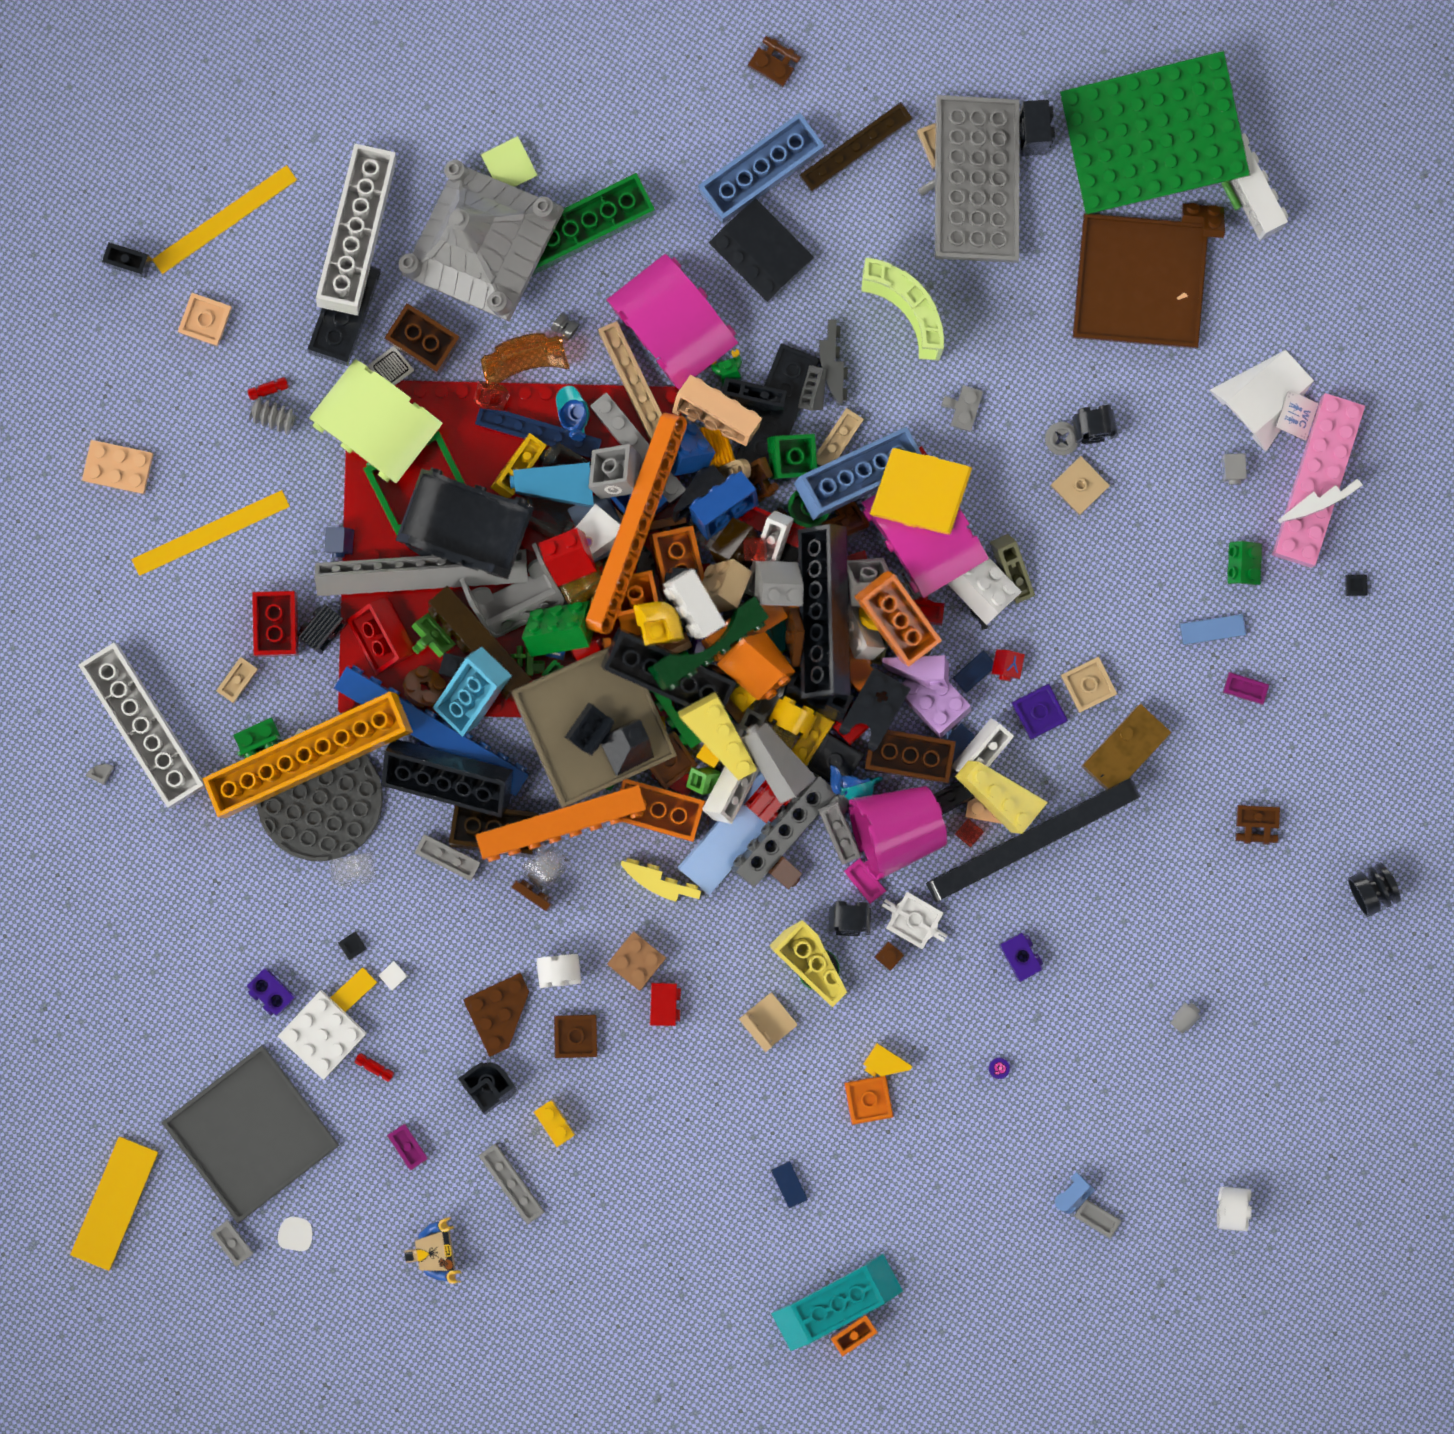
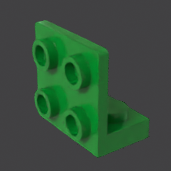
(257, 738)

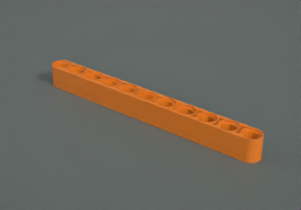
(636, 523)

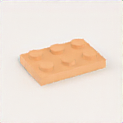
(117, 467)

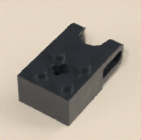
(873, 713)

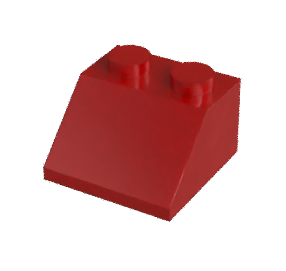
(568, 557)

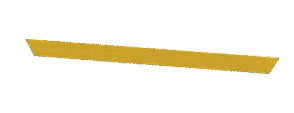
(224, 219)
(210, 533)

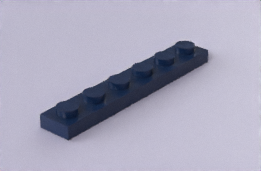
(521, 426)

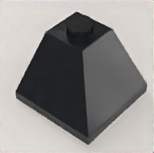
(627, 746)

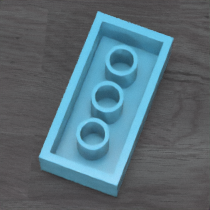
(472, 691)

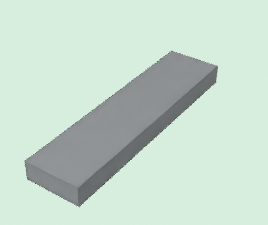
(511, 1183)

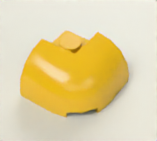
(658, 623)

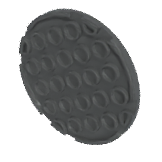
(327, 813)

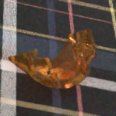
(523, 354)

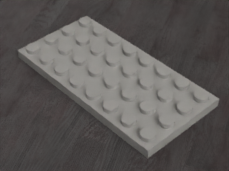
(977, 179)

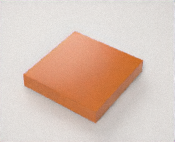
(868, 1099)

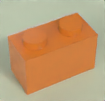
(853, 1334)

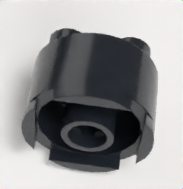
(1094, 425)
(849, 919)

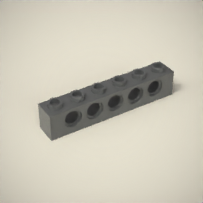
(782, 841)

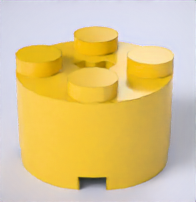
(792, 717)

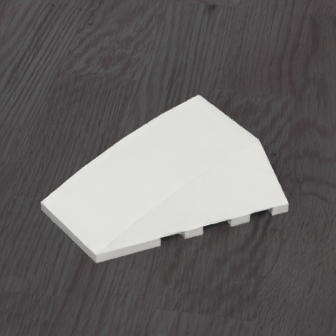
(1260, 394)

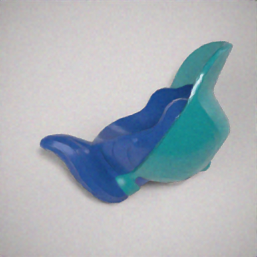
(572, 412)
(851, 786)

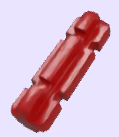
(268, 388)
(374, 1067)

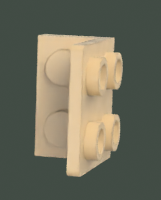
(768, 1022)

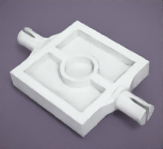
(914, 920)

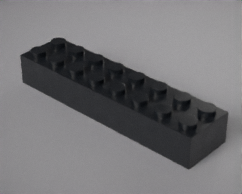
(824, 612)

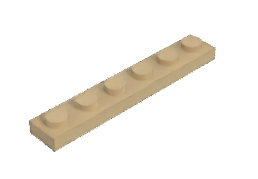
(631, 376)

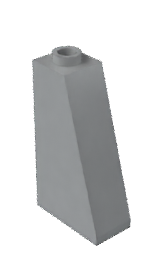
(777, 762)

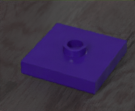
(1039, 711)

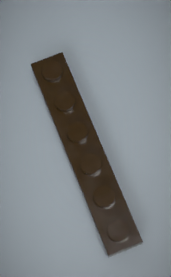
(856, 147)

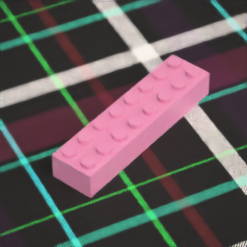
(1319, 471)

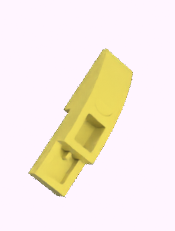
(651, 877)

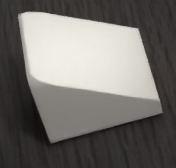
(393, 976)

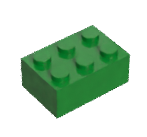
(557, 629)

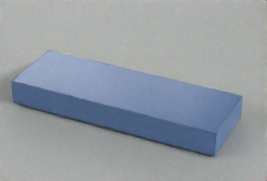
(1212, 629)

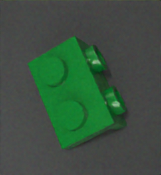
(1244, 563)

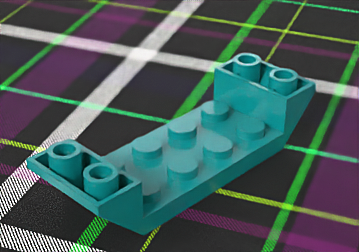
(837, 1303)

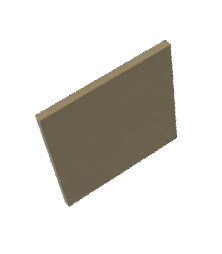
(554, 704)

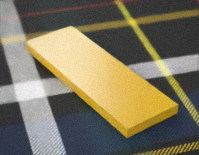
(114, 1203)

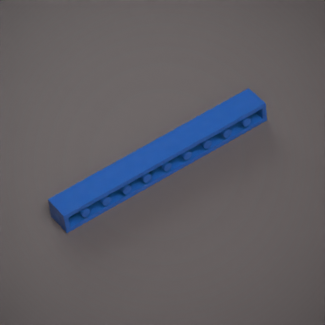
(426, 725)

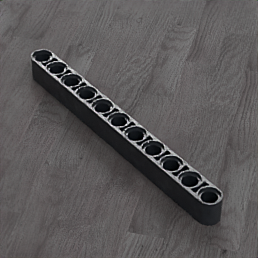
(1033, 839)

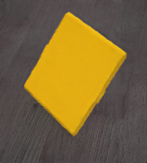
(921, 491)

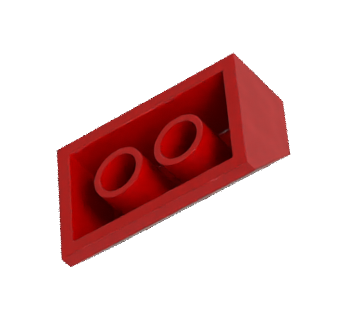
(381, 635)

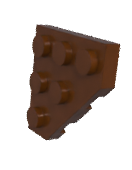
(497, 1012)

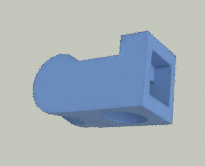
(1075, 1195)

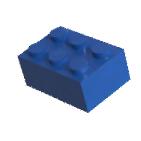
(723, 503)

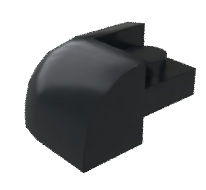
(488, 1085)

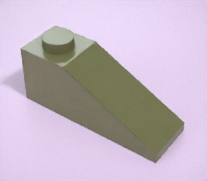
(1011, 563)

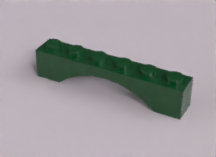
(674, 667)

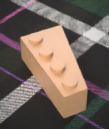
(716, 411)

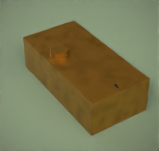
(1126, 748)

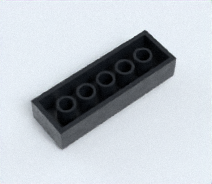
(632, 659)
(447, 777)

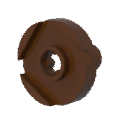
(427, 677)

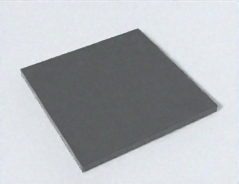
(250, 1134)

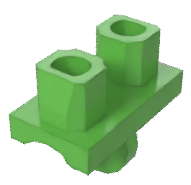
(531, 667)

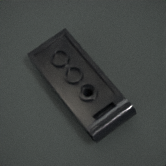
(339, 331)

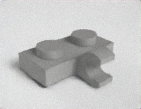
(964, 408)

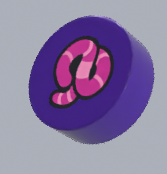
(999, 1068)

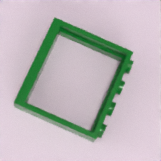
(370, 469)

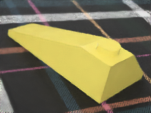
(805, 954)

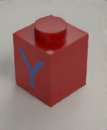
(1007, 665)

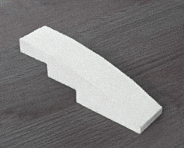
(1314, 504)

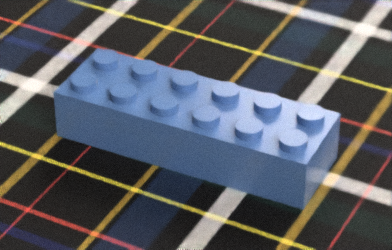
(761, 168)
(850, 475)

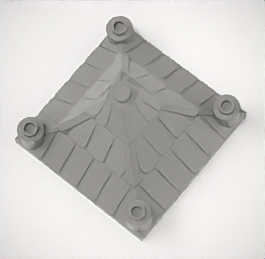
(482, 241)

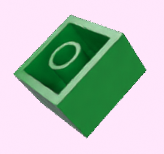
(791, 455)

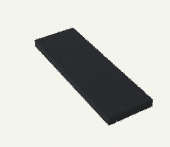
(786, 374)

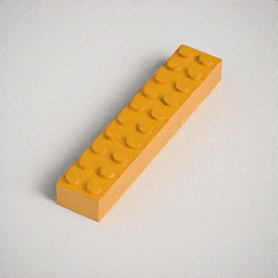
(307, 755)

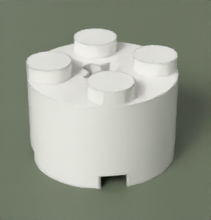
(558, 970)
(1233, 1208)

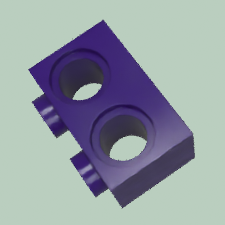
(275, 987)

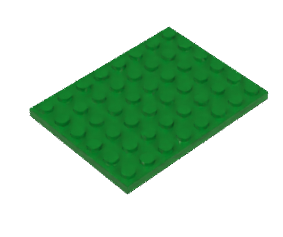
(1155, 133)

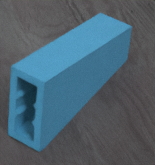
(555, 483)

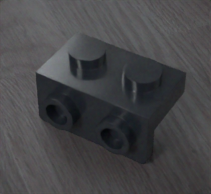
(590, 729)

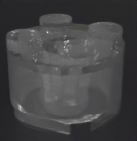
(545, 866)

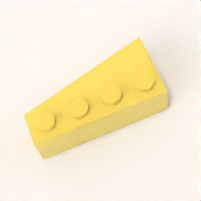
(714, 728)
(1002, 797)

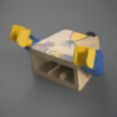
(435, 1252)

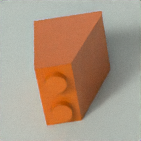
(640, 591)
(757, 666)

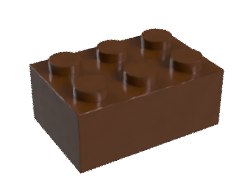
(422, 339)

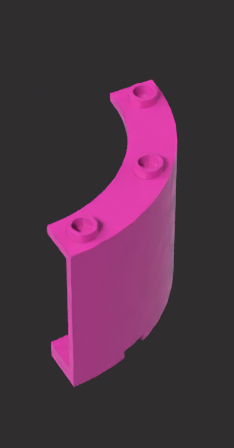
(673, 320)
(927, 555)

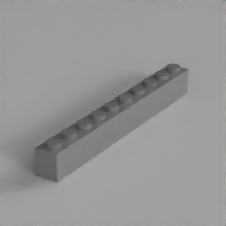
(406, 574)

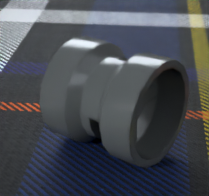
(565, 326)

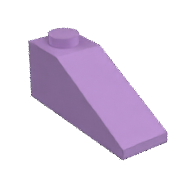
(926, 671)

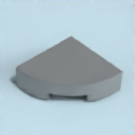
(100, 773)

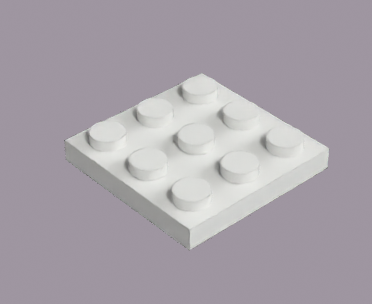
(322, 1034)

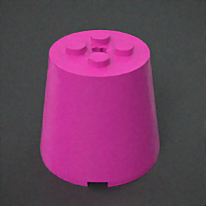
(897, 828)

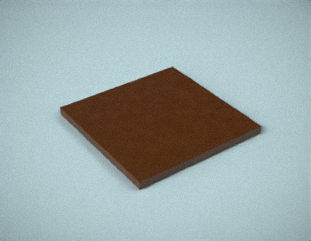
(1133, 278)

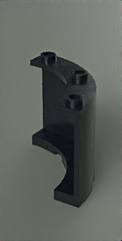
(464, 524)

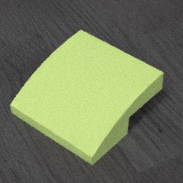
(509, 163)

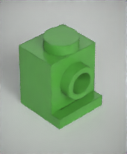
(702, 779)

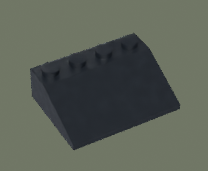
(761, 250)

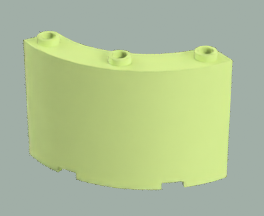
(912, 299)
(375, 421)

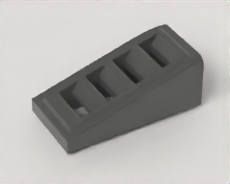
(813, 390)

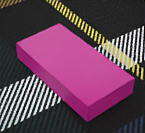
(865, 883)

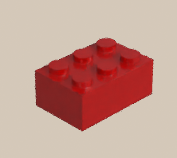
(275, 623)

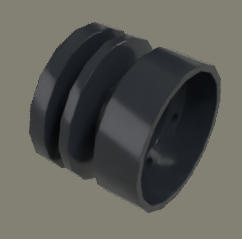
(1379, 887)

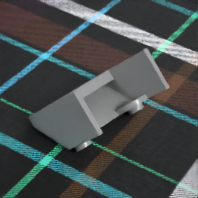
(512, 605)

